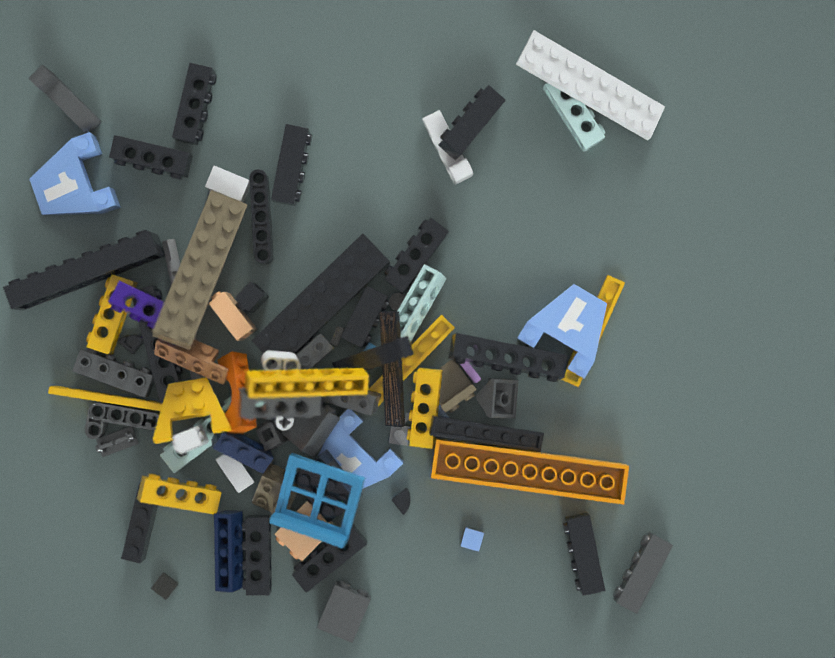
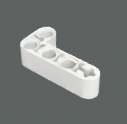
(458, 169)
(280, 364)

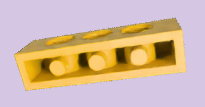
(95, 339)
(434, 379)
(150, 484)

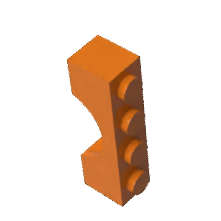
(237, 366)

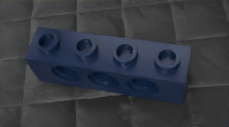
(228, 550)

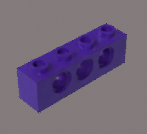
(124, 292)

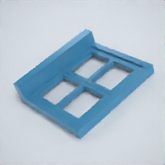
(310, 525)

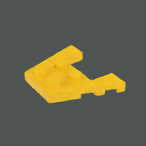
(188, 401)

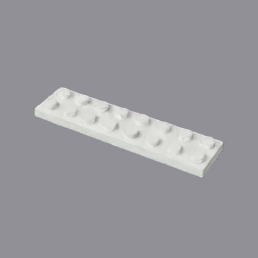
(590, 85)

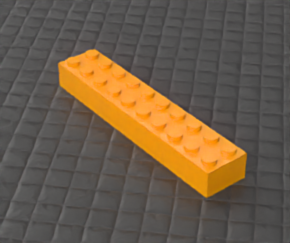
(529, 471)

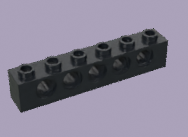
(555, 361)
(159, 372)

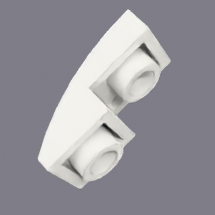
(235, 472)

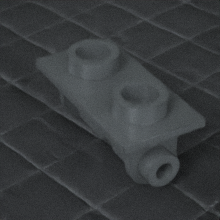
(116, 441)

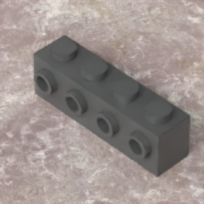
(113, 372)

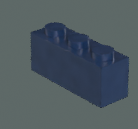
(242, 450)

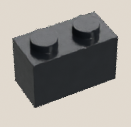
(250, 297)

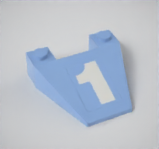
(64, 185)
(573, 320)
(353, 456)

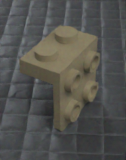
(454, 387)
(269, 489)

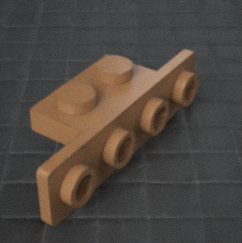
(197, 359)

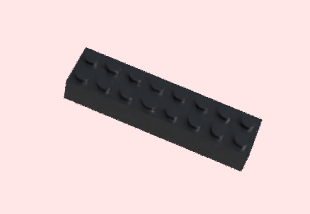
(84, 271)
(323, 298)

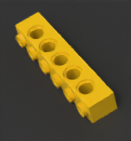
(306, 382)

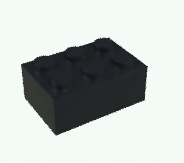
(334, 489)

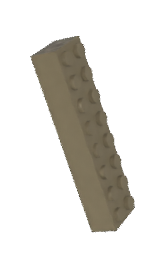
(199, 270)

